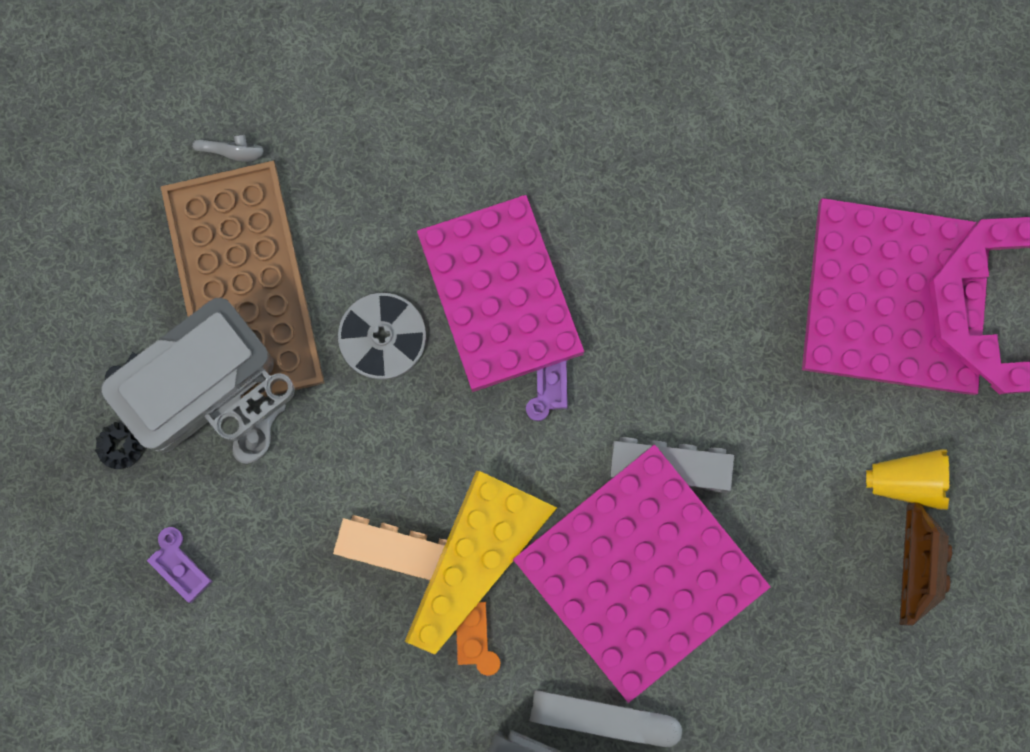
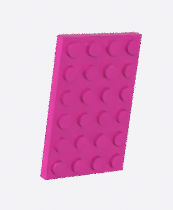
(500, 293)

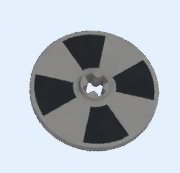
(398, 352)

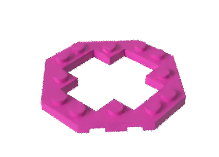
(948, 302)

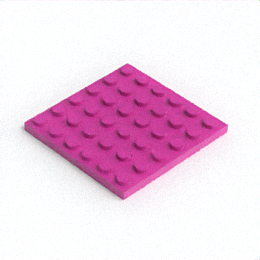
(874, 298)
(641, 573)

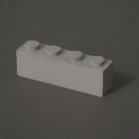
(698, 469)

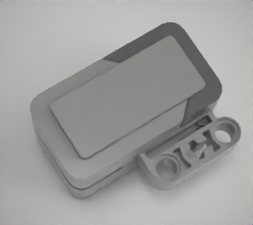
(196, 379)

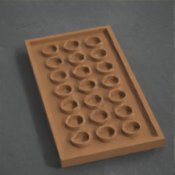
(239, 247)

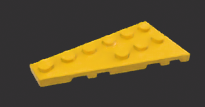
(485, 538)

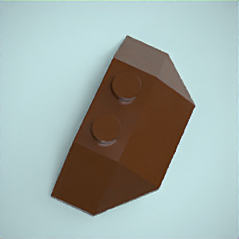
(924, 565)

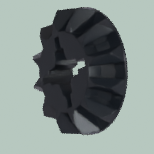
(118, 459)

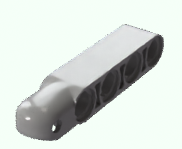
(605, 719)

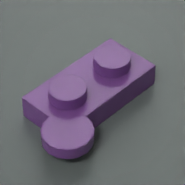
(550, 392)
(177, 566)

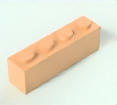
(388, 548)

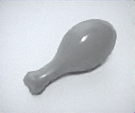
(236, 150)
(257, 441)

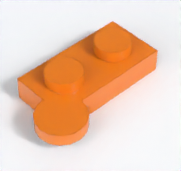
(473, 643)

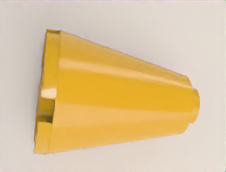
(913, 479)

